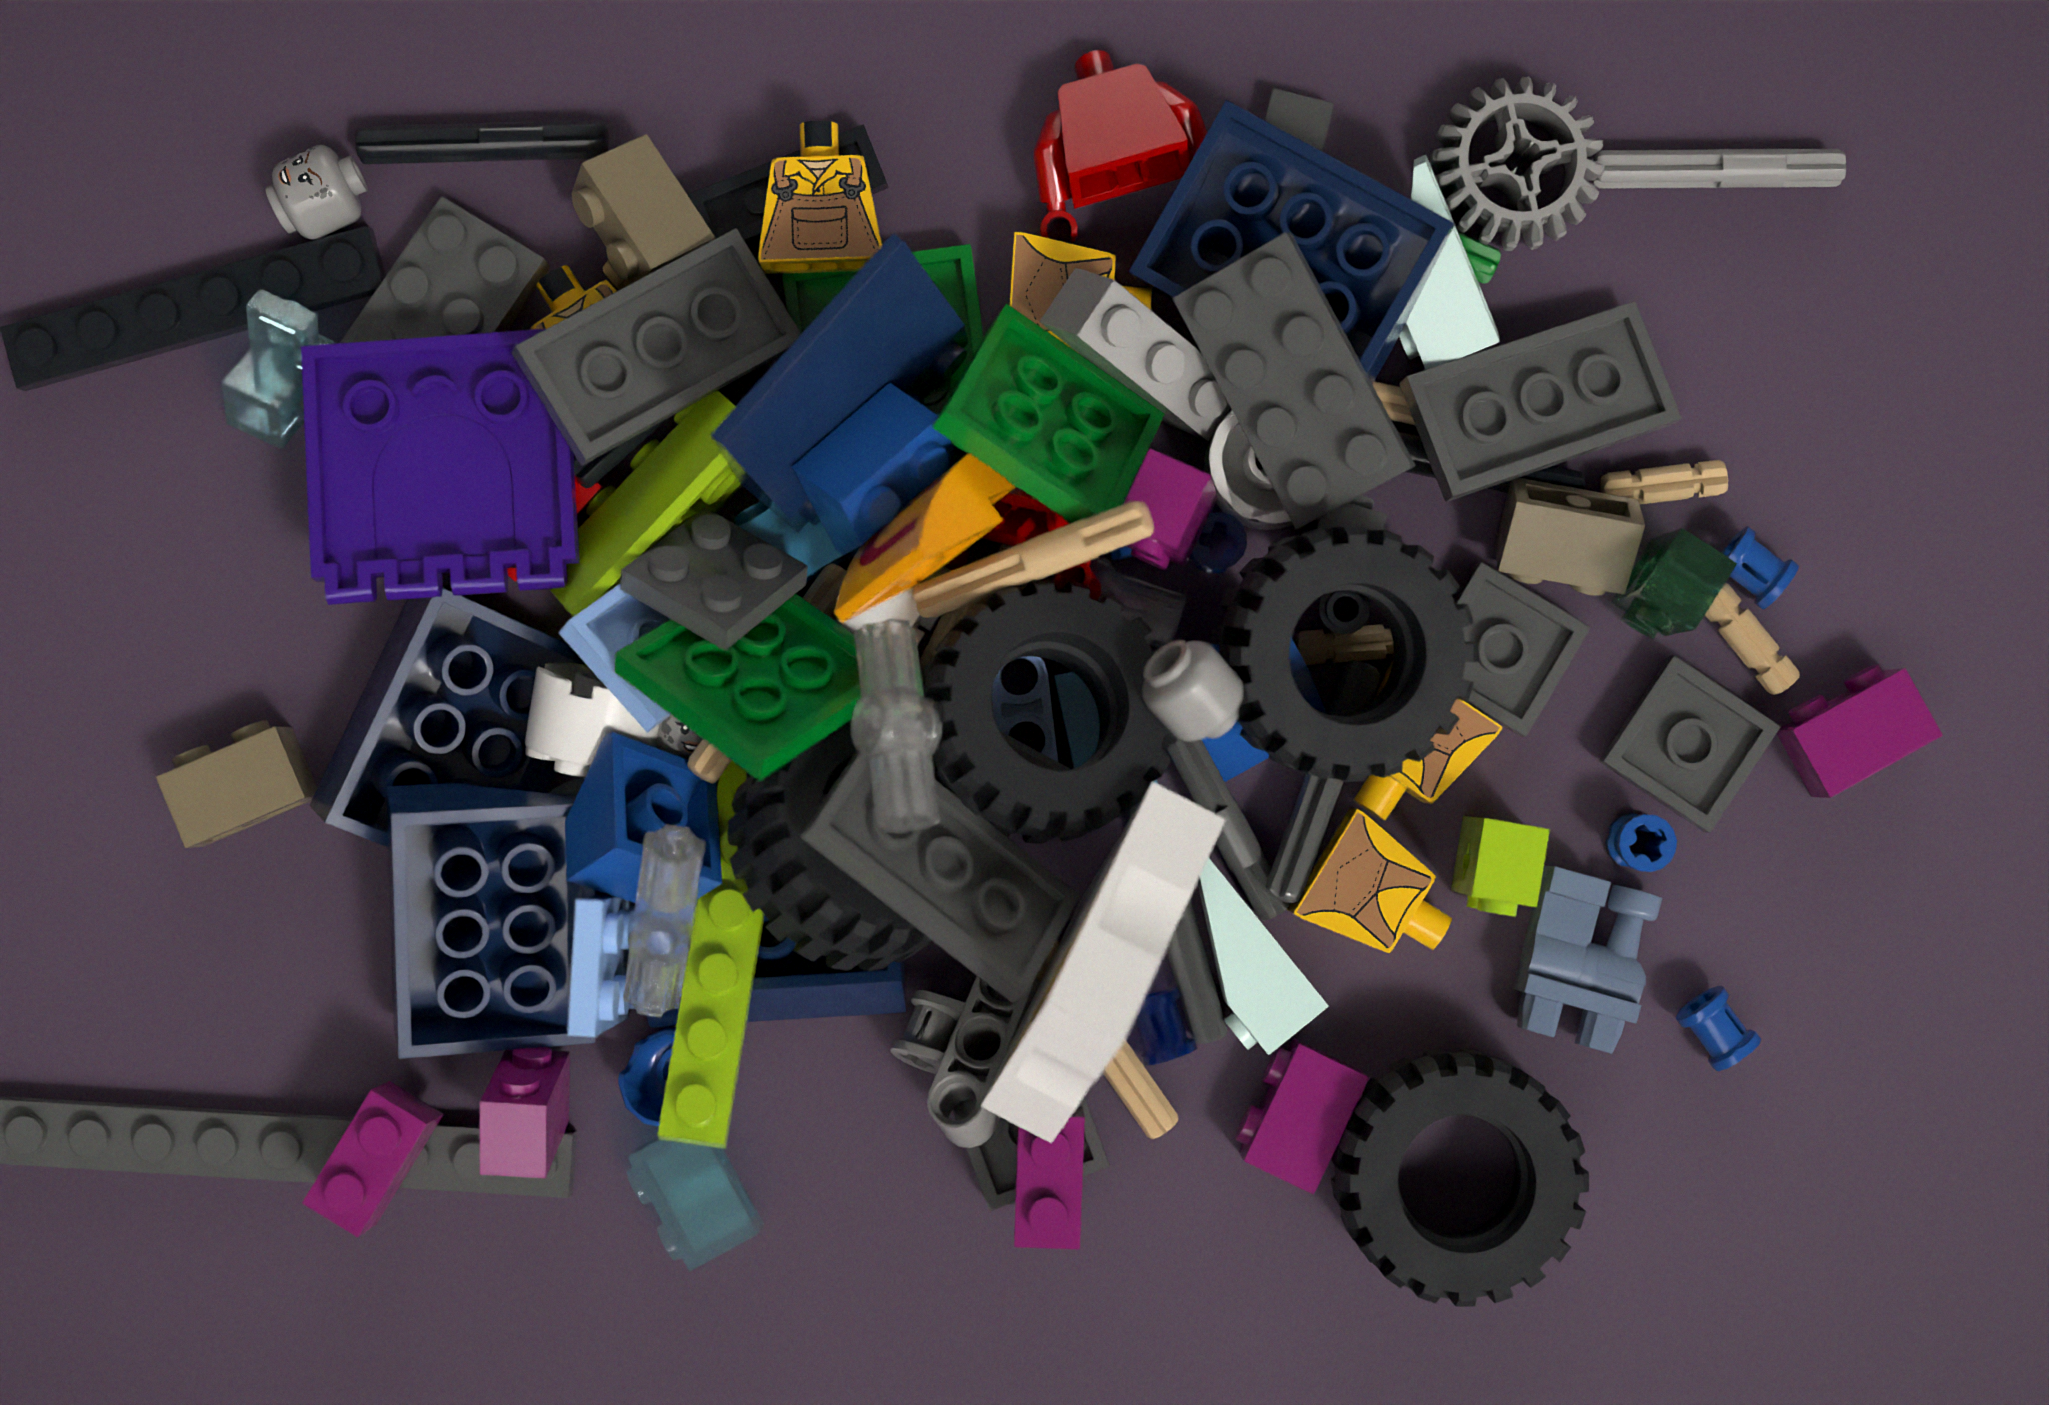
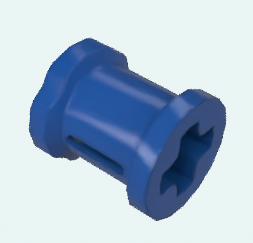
(1759, 568)
(1659, 848)
(1718, 1028)

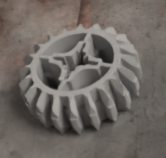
(1513, 137)

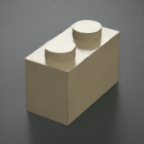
(638, 209)
(1568, 537)
(236, 785)

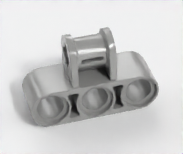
(944, 1041)

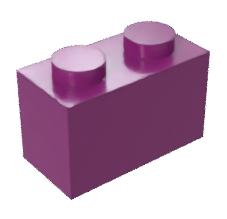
(1177, 503)
(1857, 731)
(524, 1112)
(1300, 1114)
(372, 1158)
(1050, 1187)

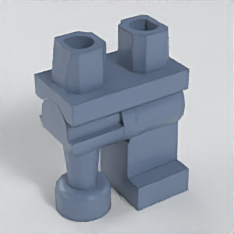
(1567, 968)

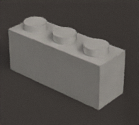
(1138, 351)

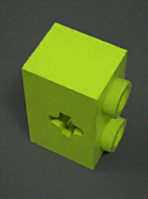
(1499, 864)

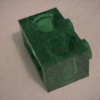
(1673, 584)

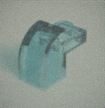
(267, 381)

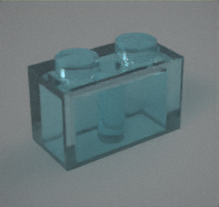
(695, 1197)

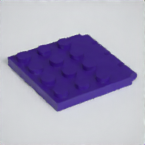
(431, 467)

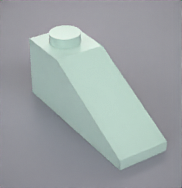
(1451, 309)
(1254, 972)

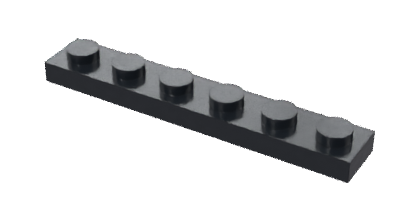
(189, 308)

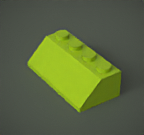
(662, 493)

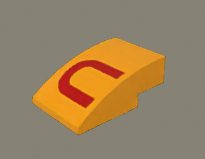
(923, 536)

